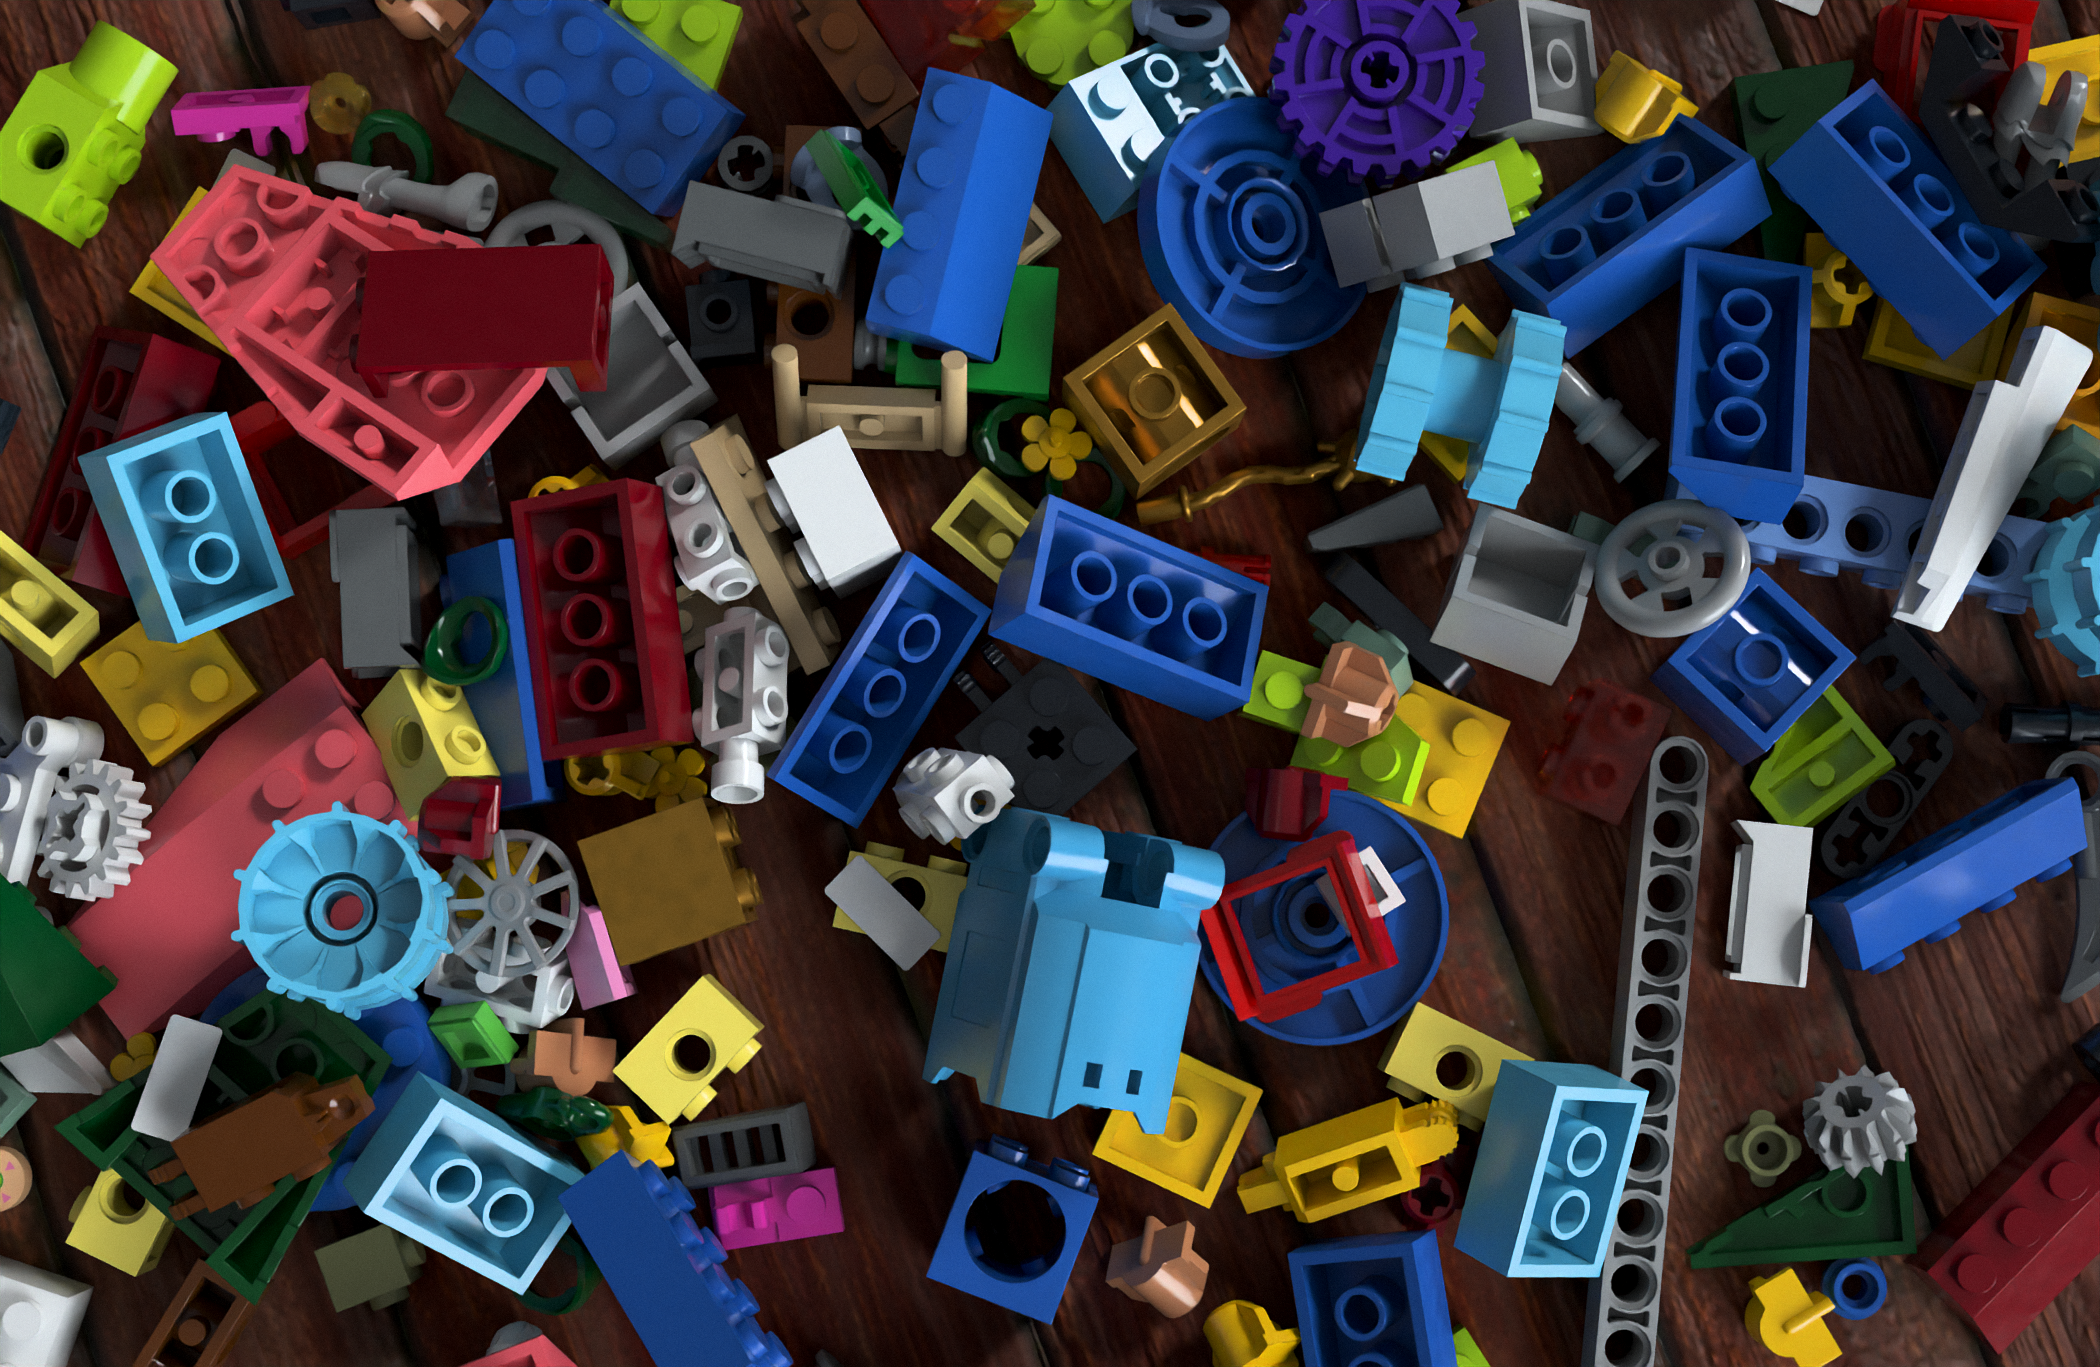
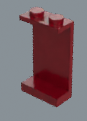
(484, 312)

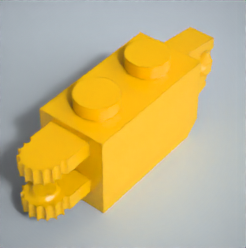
(1351, 1159)

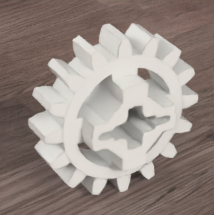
(92, 830)

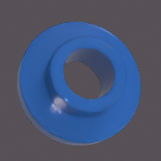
(1872, 1290)

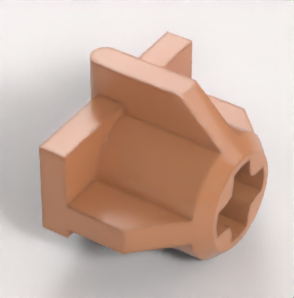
(427, 18)
(1351, 698)
(564, 1059)
(1160, 1268)

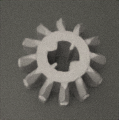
(1859, 1121)

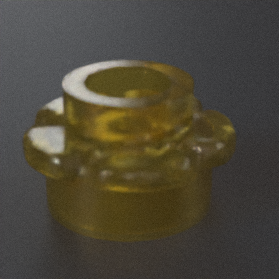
(326, 111)

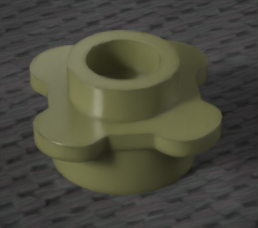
(1780, 1153)

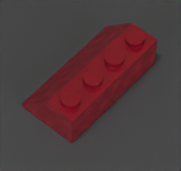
(123, 389)
(602, 620)
(2022, 1226)

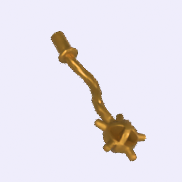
(1340, 462)

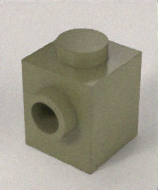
(371, 1267)

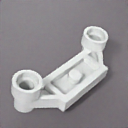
(28, 784)

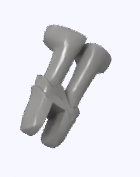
(2043, 129)
(383, 191)

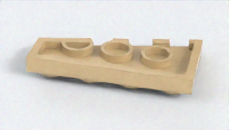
(741, 491)

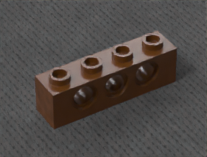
(828, 355)
(200, 1322)

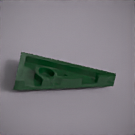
(1769, 117)
(1819, 1220)

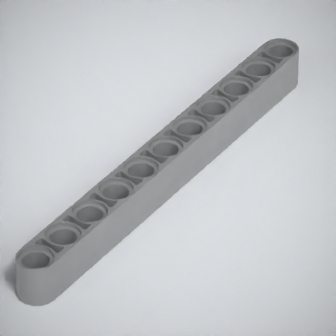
(1660, 1053)

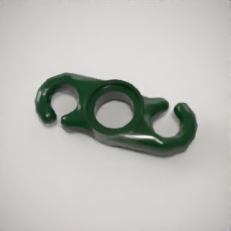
(554, 1113)

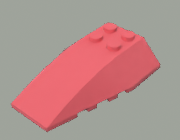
(279, 291)
(176, 917)

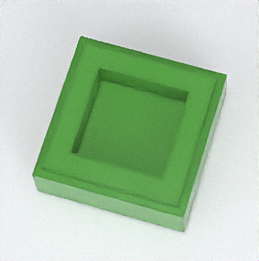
(473, 1034)

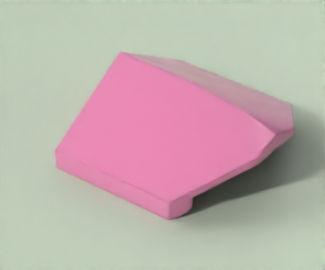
(593, 958)

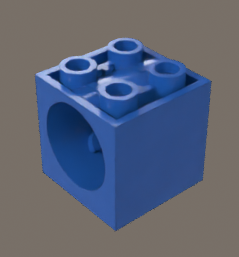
(1753, 669)
(1040, 1280)

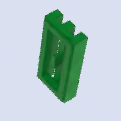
(855, 188)

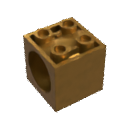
(1152, 401)
(670, 879)

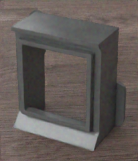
(765, 239)
(379, 589)

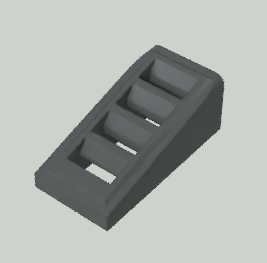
(1392, 520)
(795, 1134)

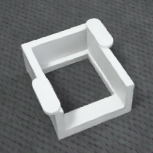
(1768, 904)

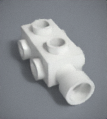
(705, 540)
(742, 700)
(940, 792)
(518, 1001)

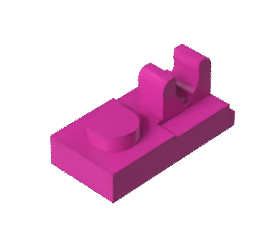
(221, 114)
(777, 1208)

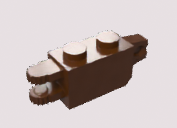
(859, 71)
(262, 1139)

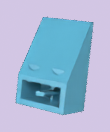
(1122, 111)

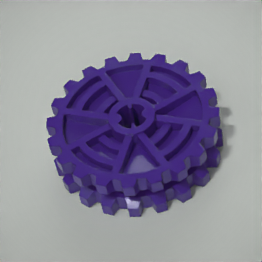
(1367, 129)

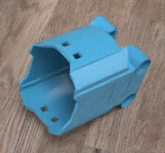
(1071, 966)

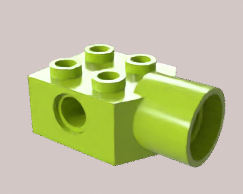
(81, 133)

